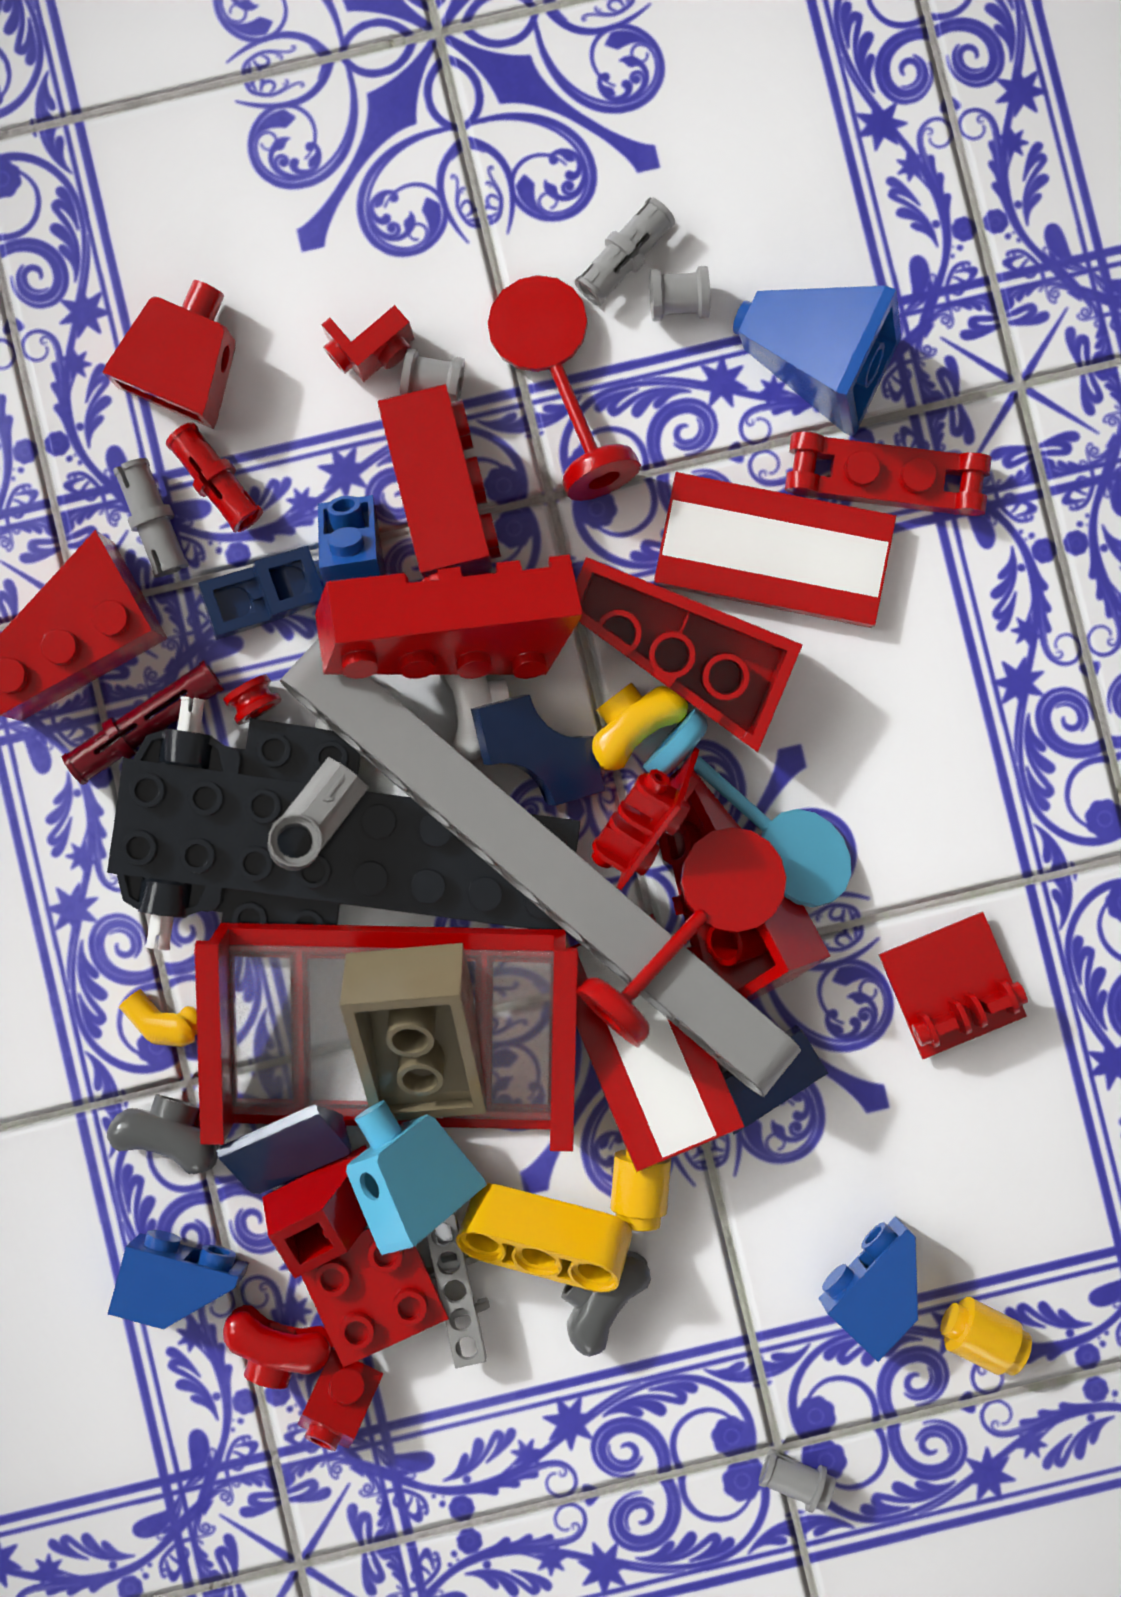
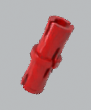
(214, 477)

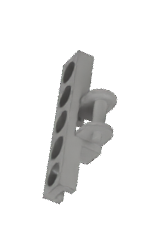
(460, 1307)

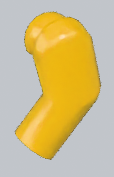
(159, 1027)

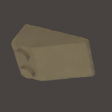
(414, 1030)

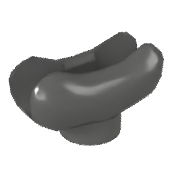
(165, 1131)
(596, 1311)

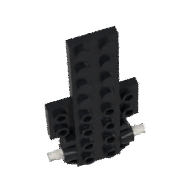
(200, 821)

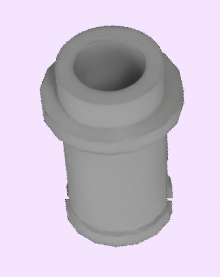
(797, 1481)

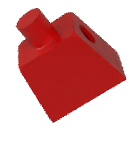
(177, 355)

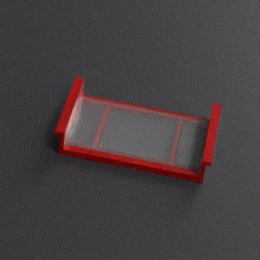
(280, 1043)

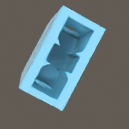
(408, 1177)

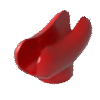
(274, 1348)

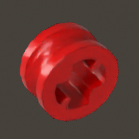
(252, 699)

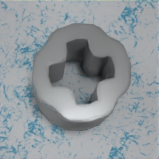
(679, 293)
(424, 373)

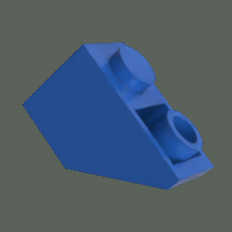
(349, 539)
(171, 1280)
(877, 1291)

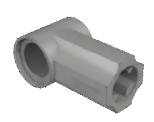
(318, 811)

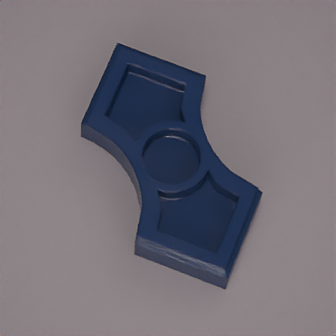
(517, 736)

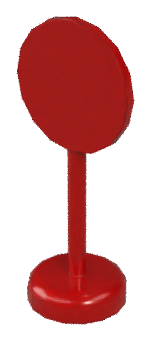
(536, 329)
(730, 884)

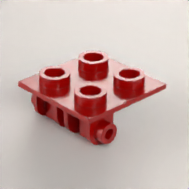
(641, 819)
(953, 985)
(373, 1298)

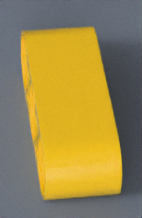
(545, 1238)

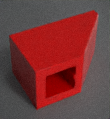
(315, 1216)

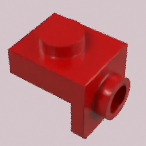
(376, 347)
(339, 1403)

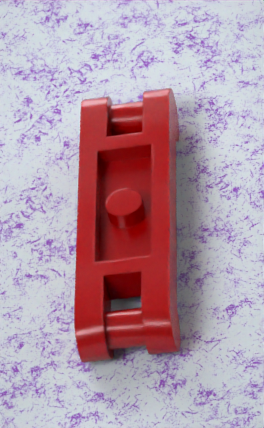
(887, 474)

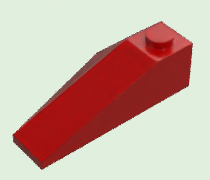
(754, 958)

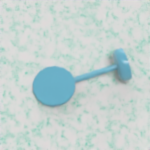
(808, 844)

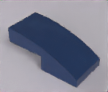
(261, 593)

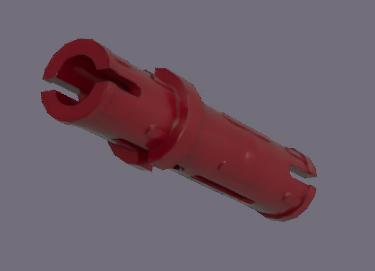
(88, 759)

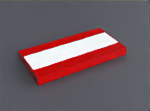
(774, 550)
(664, 1092)

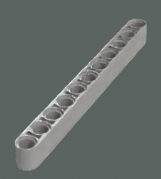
(543, 869)

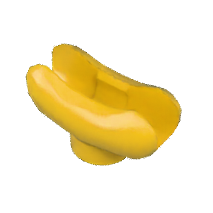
(631, 720)

